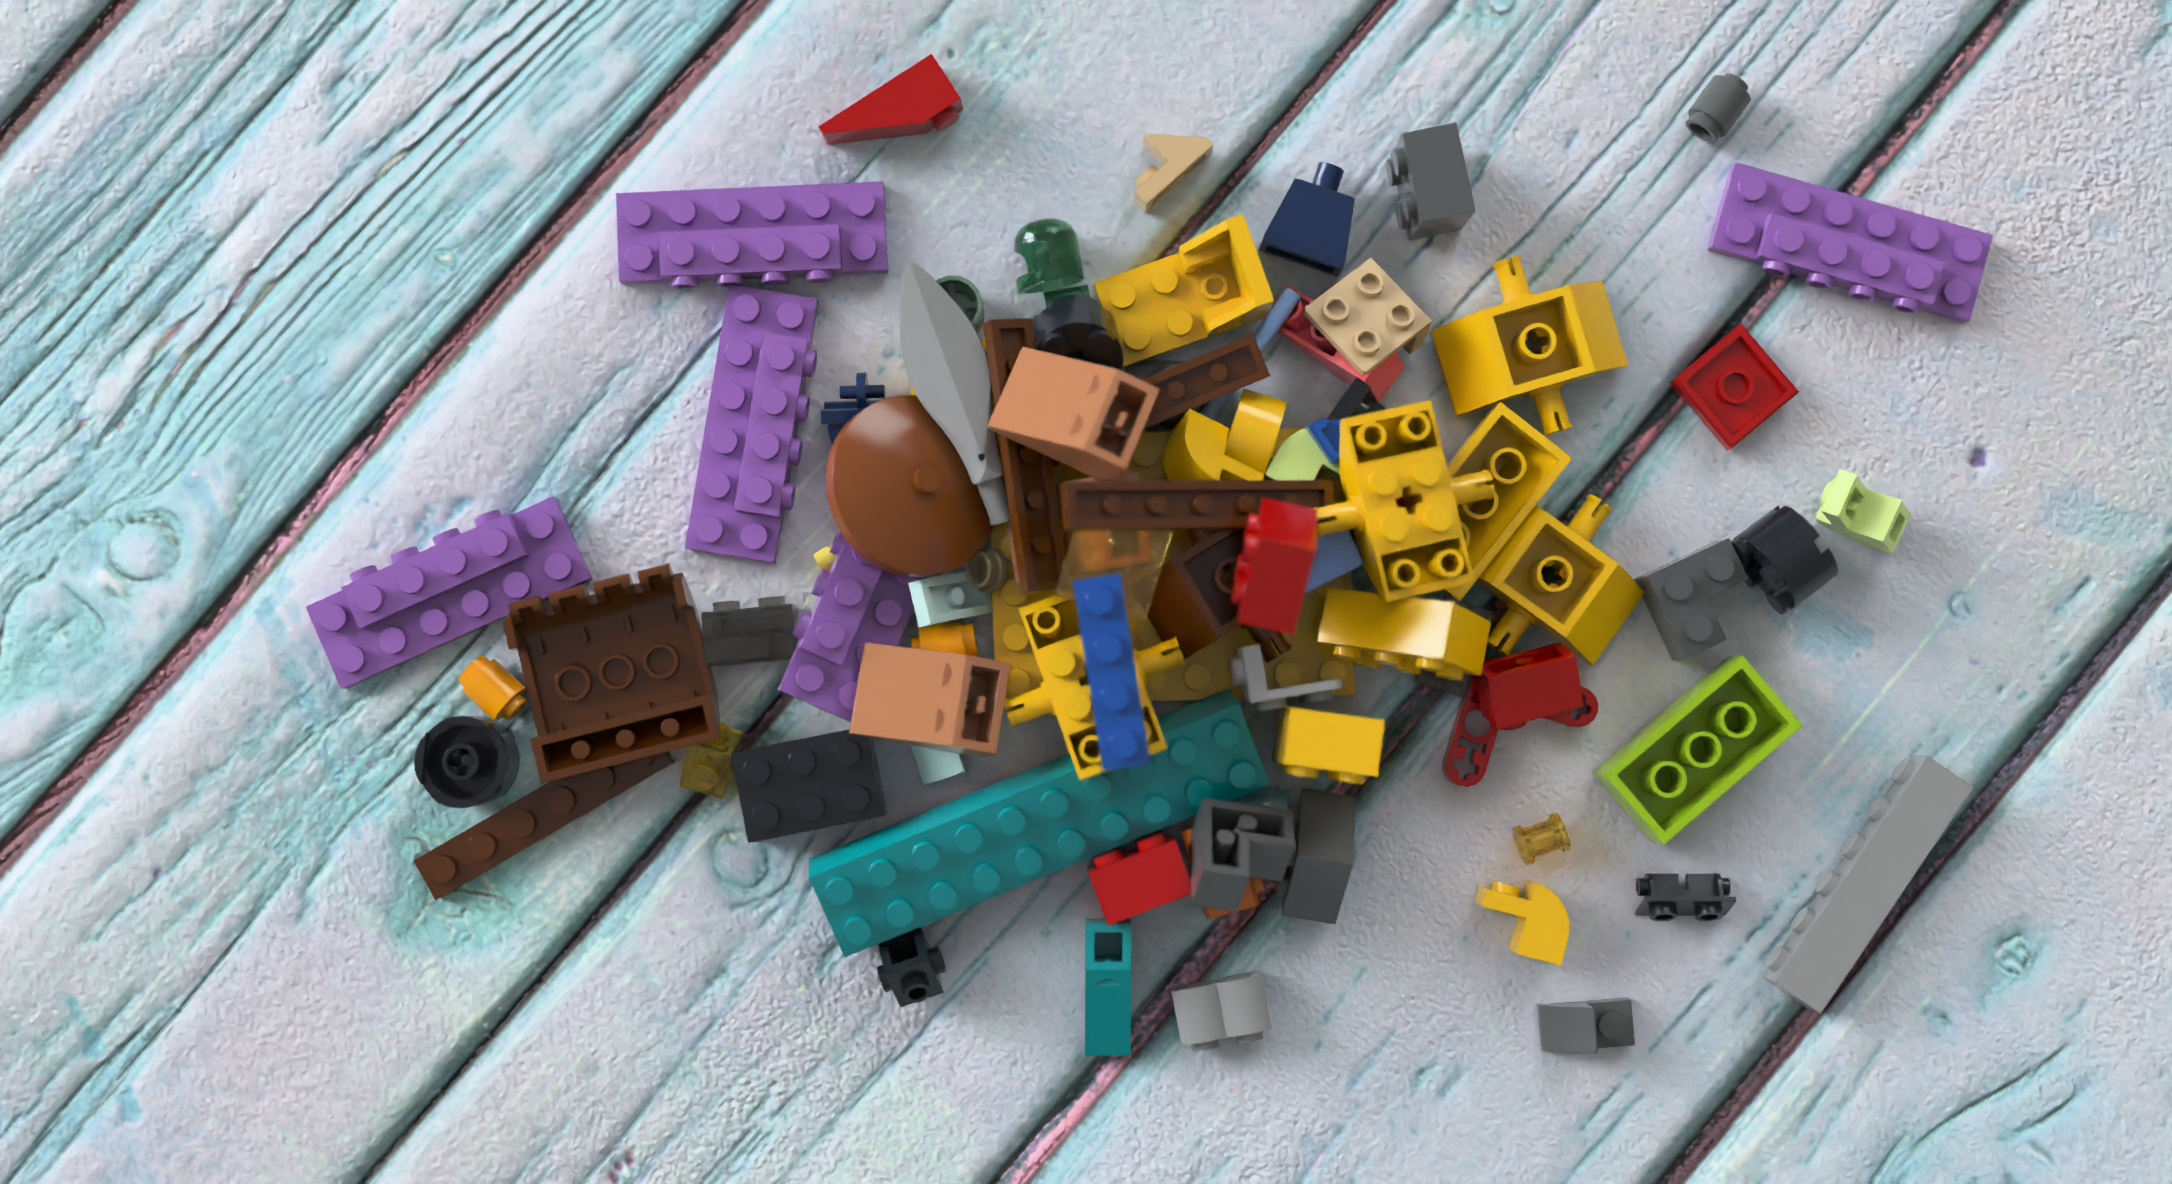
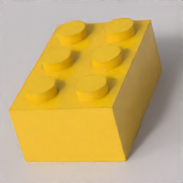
(1404, 634)
(1327, 741)

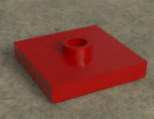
(1734, 387)

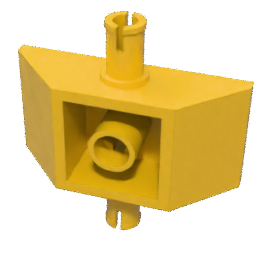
(1487, 352)
(1395, 457)
(1590, 590)
(1059, 651)

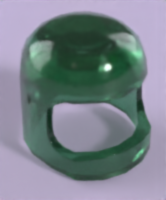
(1050, 256)

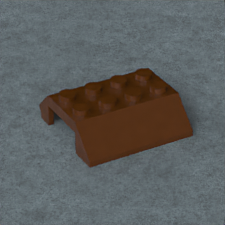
(614, 672)

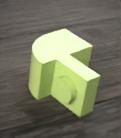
(1299, 460)
(1862, 513)

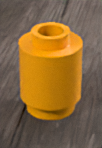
(947, 637)
(493, 689)

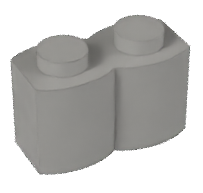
(1221, 1010)

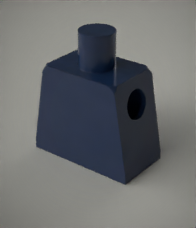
(1312, 223)

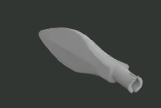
(952, 380)

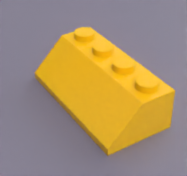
(1521, 470)

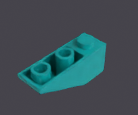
(1108, 987)

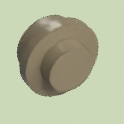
(987, 570)

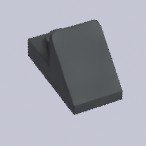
(1586, 1025)

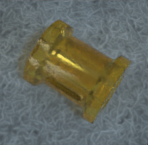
(1541, 838)

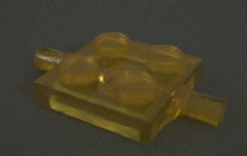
(1131, 553)

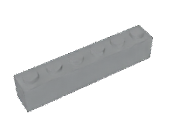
(1866, 881)

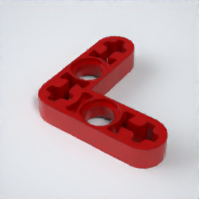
(1481, 759)

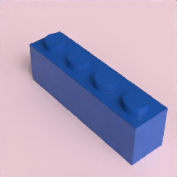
(1111, 672)

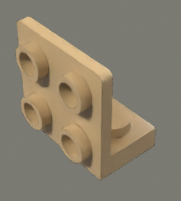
(1368, 317)

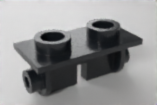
(1702, 898)

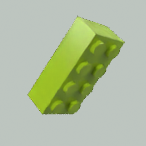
(1697, 749)

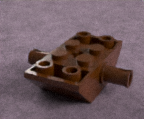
(1195, 603)

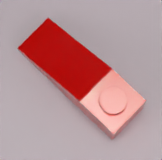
(901, 107)

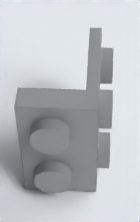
(1249, 673)

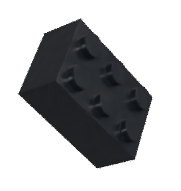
(808, 784)

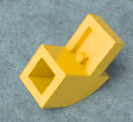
(1254, 429)
(1197, 452)
(1540, 923)

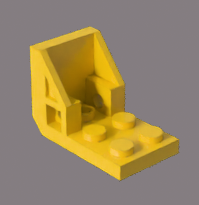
(1188, 296)

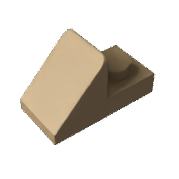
(1178, 159)

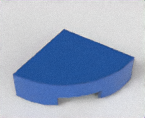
(1327, 437)

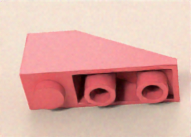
(1311, 341)

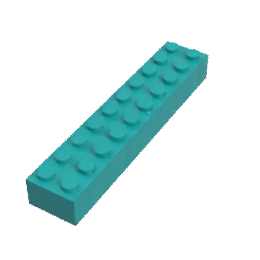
(1030, 827)

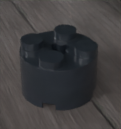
(1078, 330)
(1783, 558)
(454, 783)

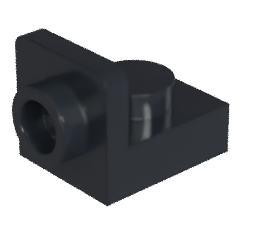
(1355, 402)

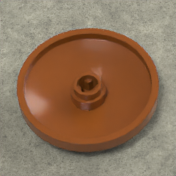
(904, 491)

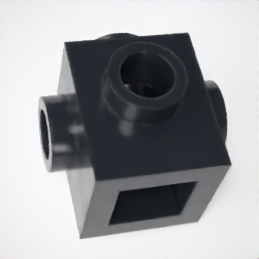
(911, 967)

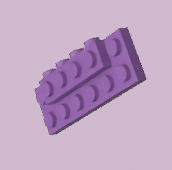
(751, 234)
(1849, 243)
(753, 424)
(446, 590)
(852, 608)

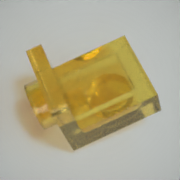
(710, 763)

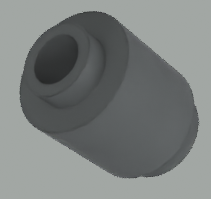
(1718, 107)

